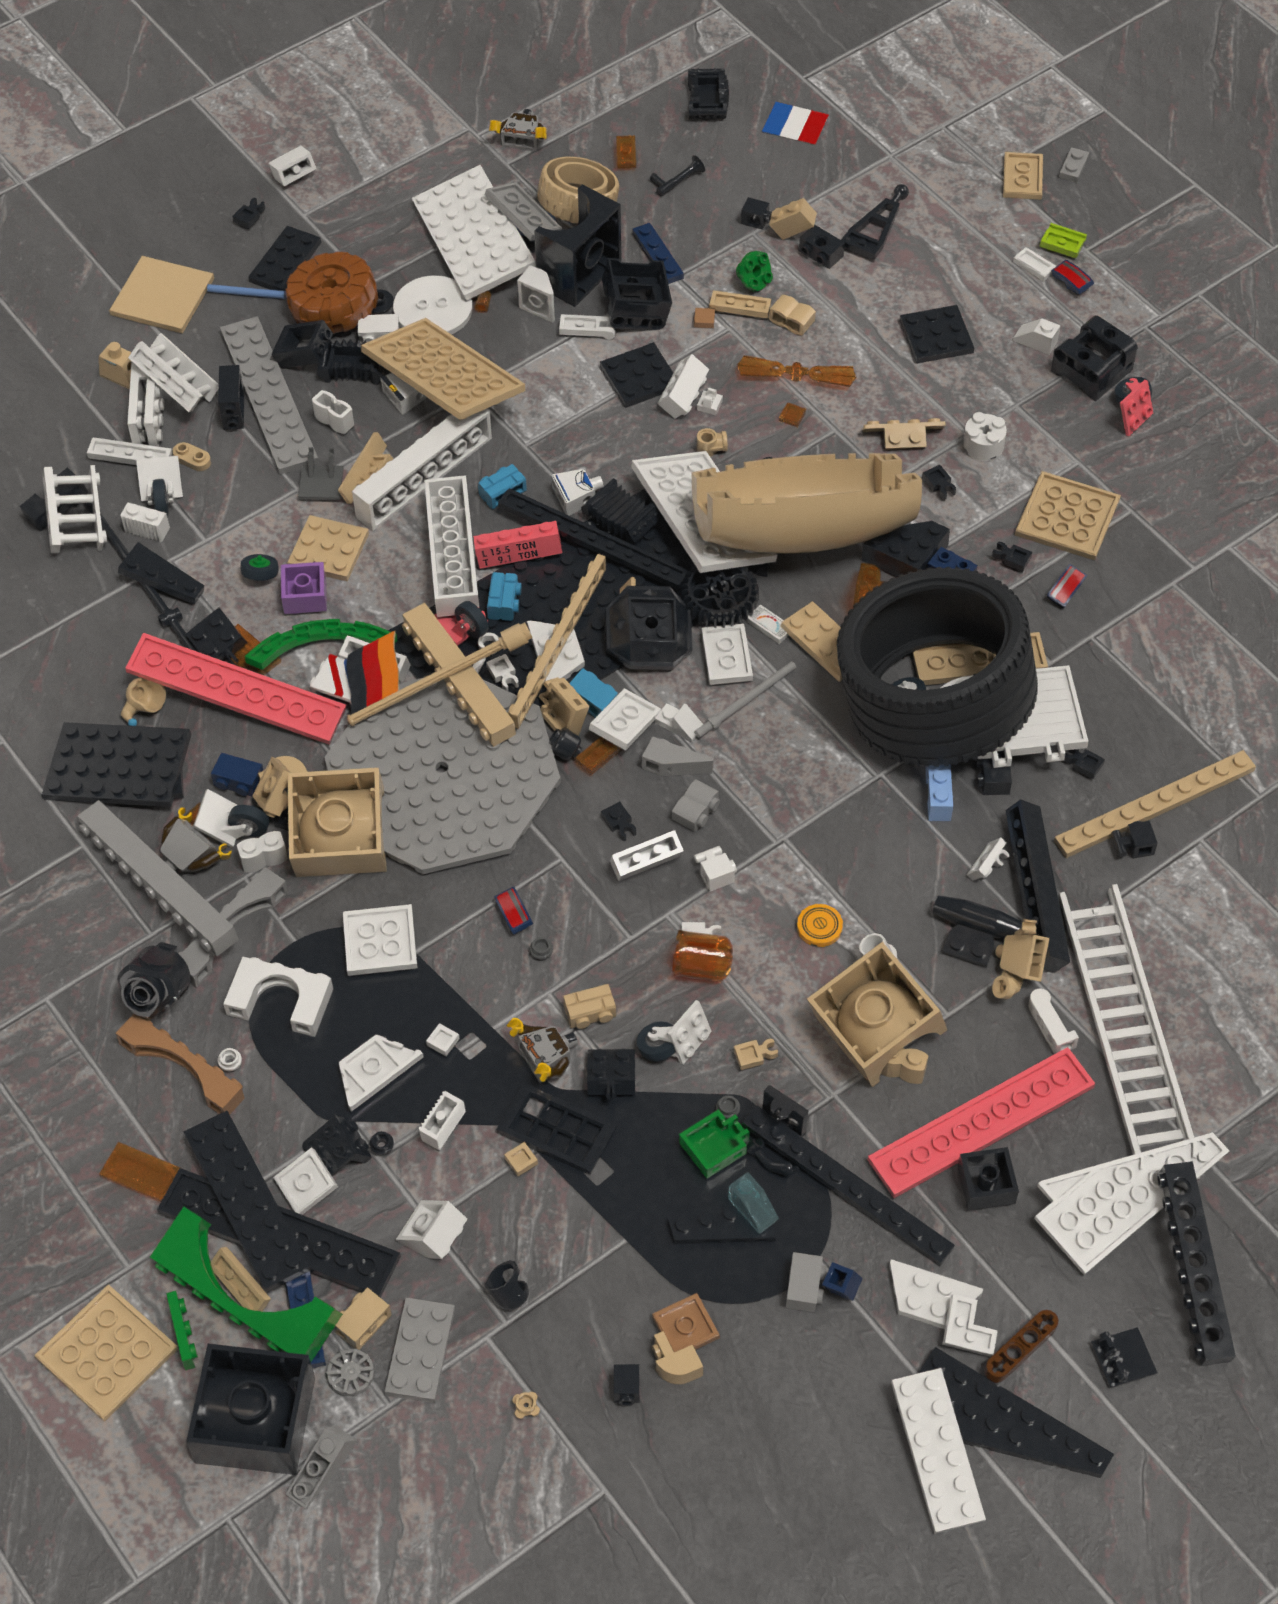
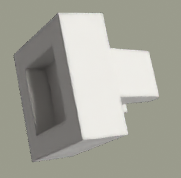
(710, 401)

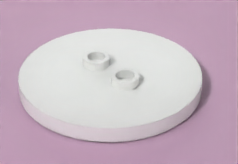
(435, 299)

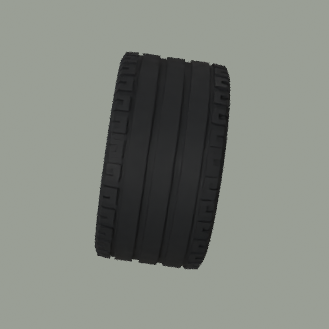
(949, 721)

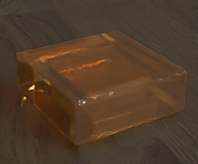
(792, 414)

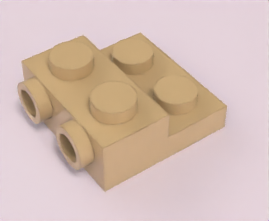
(270, 789)

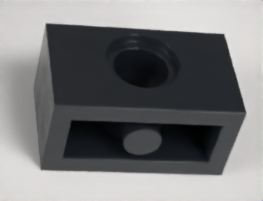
(821, 246)

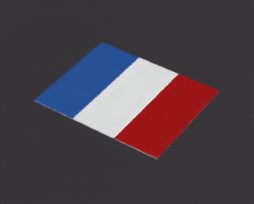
(795, 123)

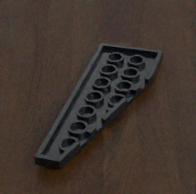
(1011, 1425)

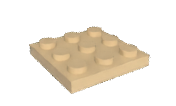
(331, 543)

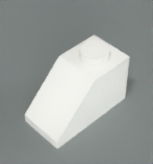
(1039, 335)

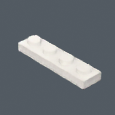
(124, 451)

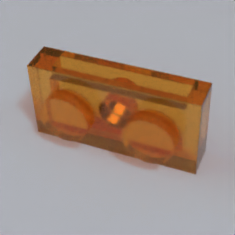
(626, 151)
(597, 755)

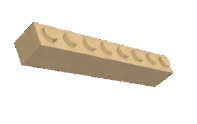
(466, 684)

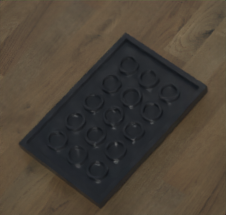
(117, 764)

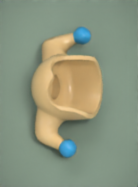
(142, 696)

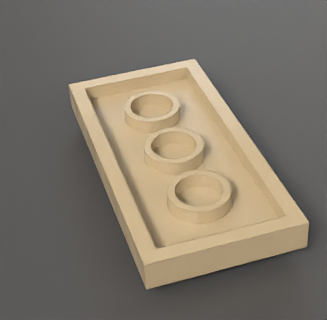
(816, 635)

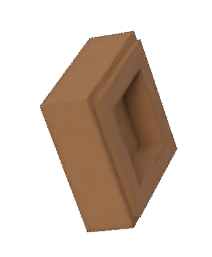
(704, 317)

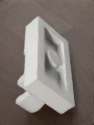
(987, 858)

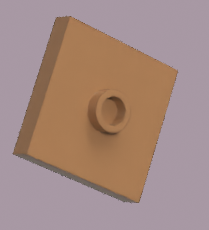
(686, 1324)

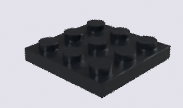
(936, 334)
(637, 374)

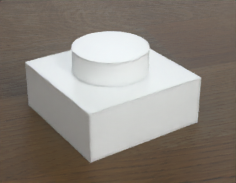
(442, 1039)

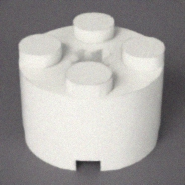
(984, 436)

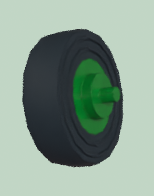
(259, 567)

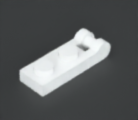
(586, 326)

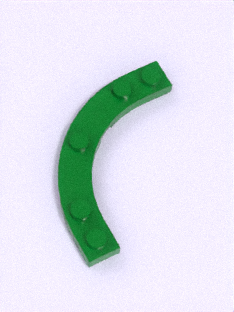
(307, 632)

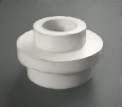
(227, 1054)

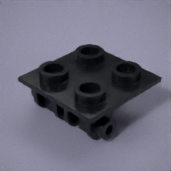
(1123, 1357)

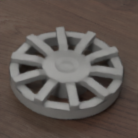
(350, 1372)

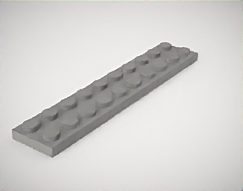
(268, 394)

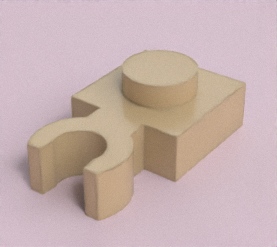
(752, 1054)

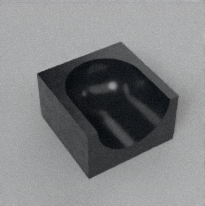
(579, 255)
(251, 1409)

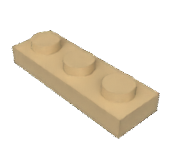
(740, 304)
(239, 1280)

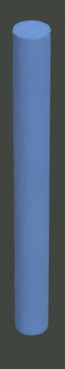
(246, 291)

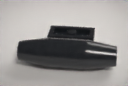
(974, 929)

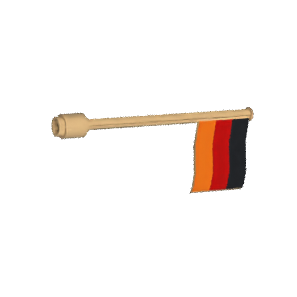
(375, 671)

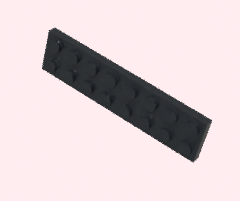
(247, 1201)

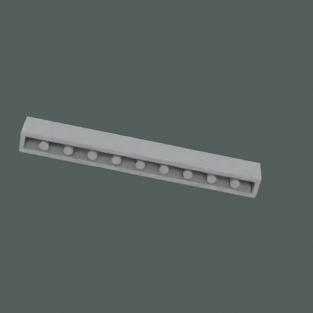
(157, 878)

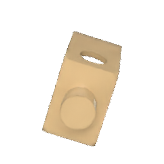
(115, 364)

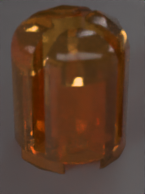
(702, 956)

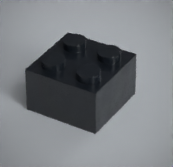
(988, 1178)

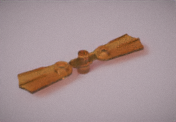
(764, 368)

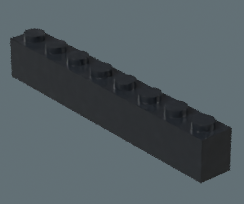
(1037, 880)

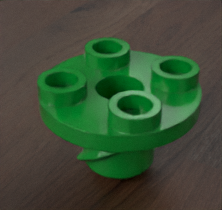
(755, 270)

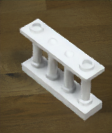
(174, 372)
(55, 519)

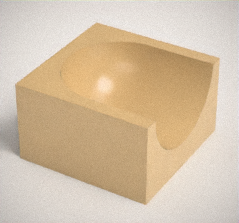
(336, 822)
(875, 1011)

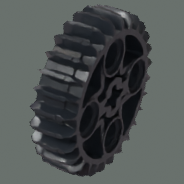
(720, 592)

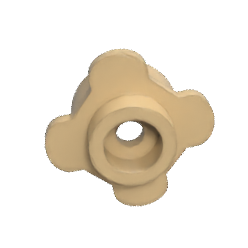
(529, 1398)

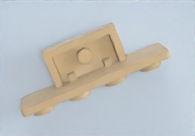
(904, 435)
(368, 462)

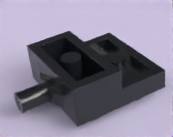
(217, 637)
(611, 1072)

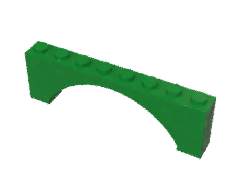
(186, 1255)

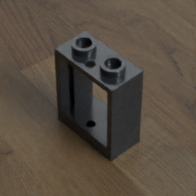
(286, 350)
(231, 397)

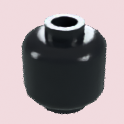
(565, 743)

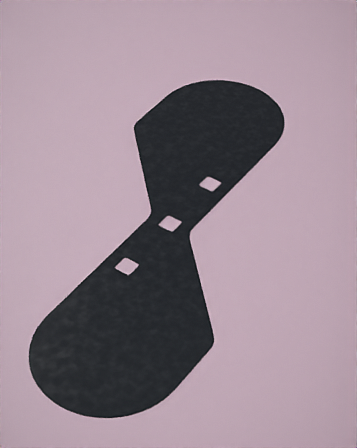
(650, 1167)

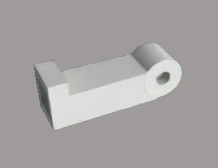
(1050, 1023)

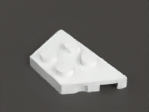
(570, 658)
(374, 1067)
(926, 1294)

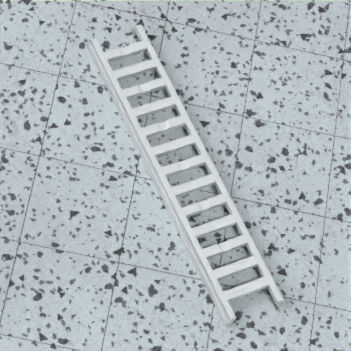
(1146, 1008)

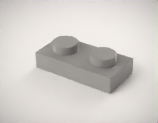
(1074, 165)

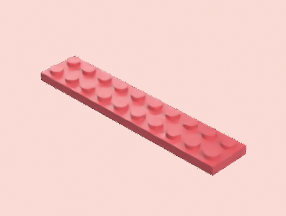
(236, 688)
(980, 1122)

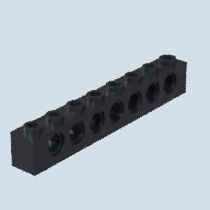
(1184, 1176)

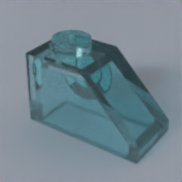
(752, 1202)

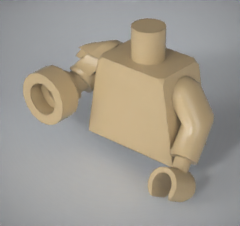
(1021, 958)

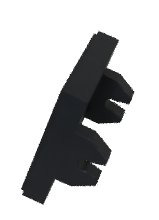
(775, 1100)

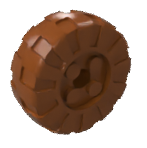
(332, 289)

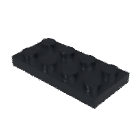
(283, 257)

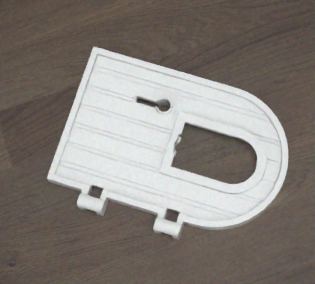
(1052, 722)

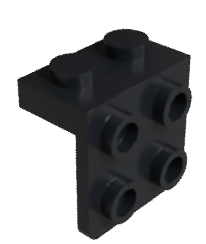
(338, 1144)

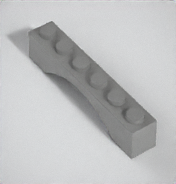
(260, 894)

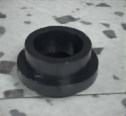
(381, 1137)

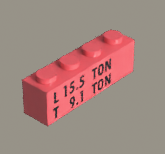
(517, 544)

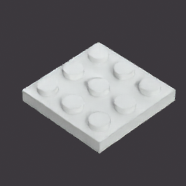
(379, 940)

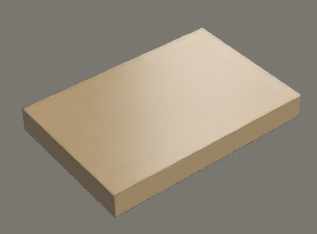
(1023, 175)

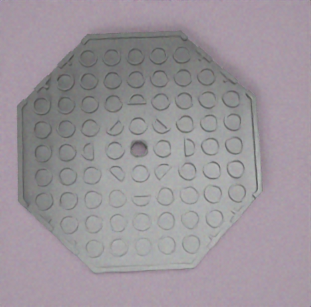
(471, 808)

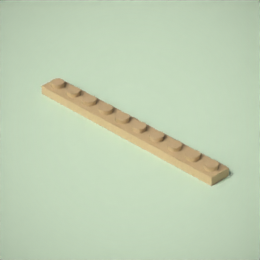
(560, 636)
(1155, 803)

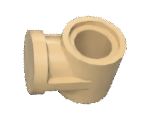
(711, 441)

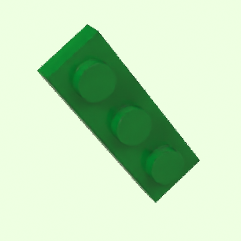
(182, 1330)

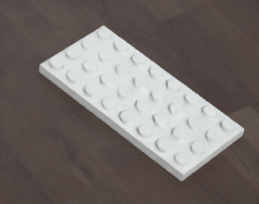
(473, 233)
(670, 487)

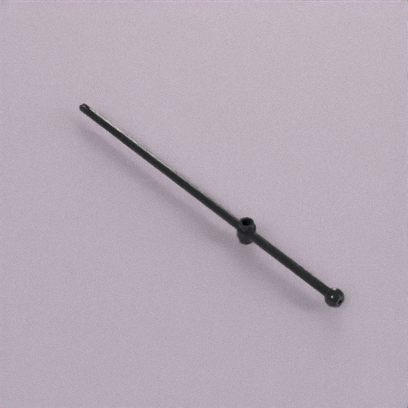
(168, 617)

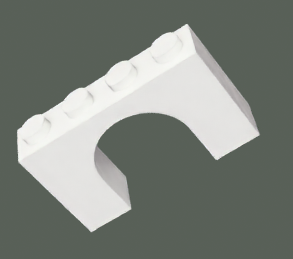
(256, 976)

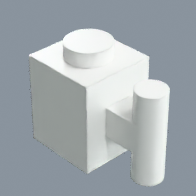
(716, 868)

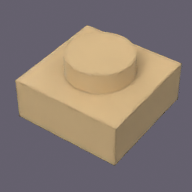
(521, 1159)

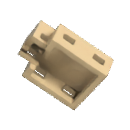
(564, 704)

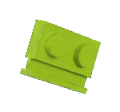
(1063, 240)

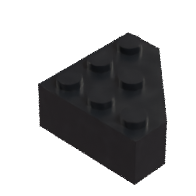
(906, 547)

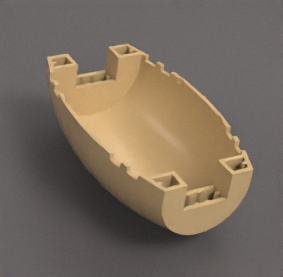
(804, 502)

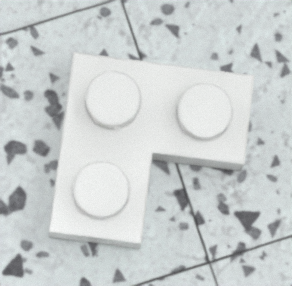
(962, 1332)

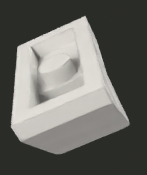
(681, 722)

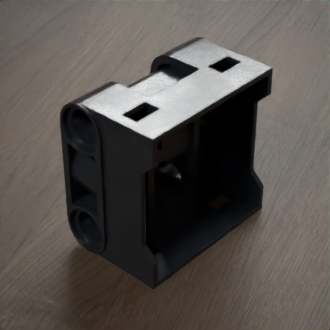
(637, 294)
(1087, 368)

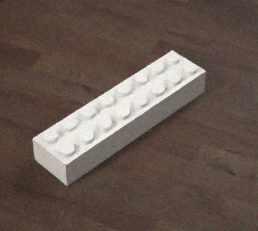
(427, 458)
(451, 543)

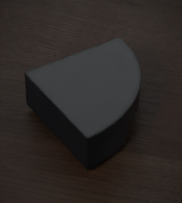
(759, 569)

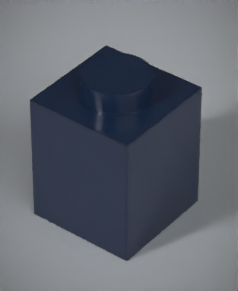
(842, 1281)

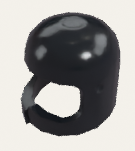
(507, 1294)

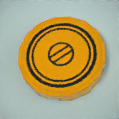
(819, 925)

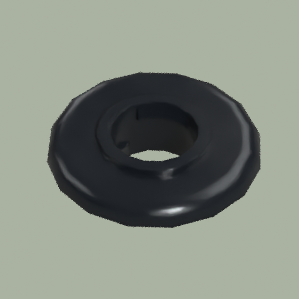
(386, 302)

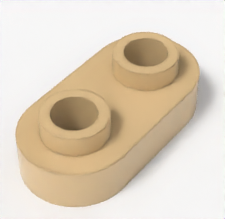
(192, 456)

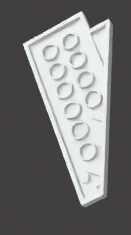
(1110, 1201)

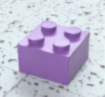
(303, 587)

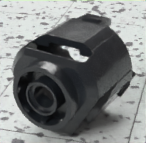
(153, 980)

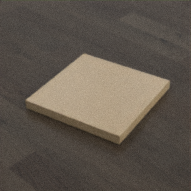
(161, 294)
(1068, 515)
(106, 1352)

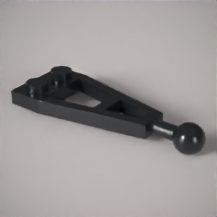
(867, 245)

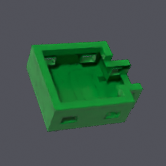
(715, 1142)

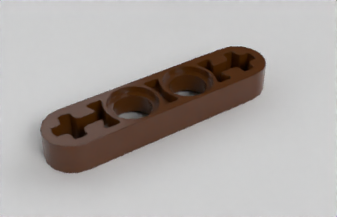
(1018, 1342)

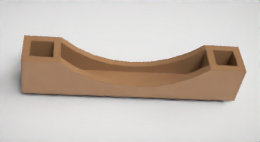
(144, 1039)

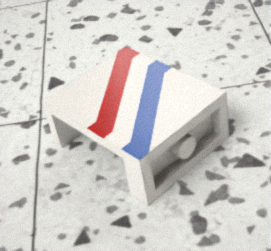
(332, 679)

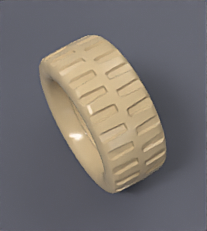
(563, 177)

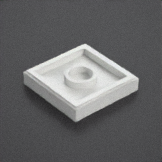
(305, 1181)

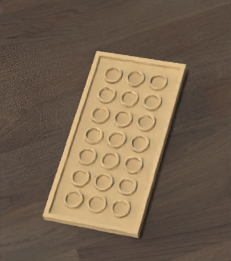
(443, 368)

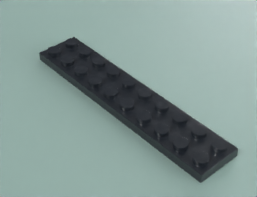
(327, 1249)

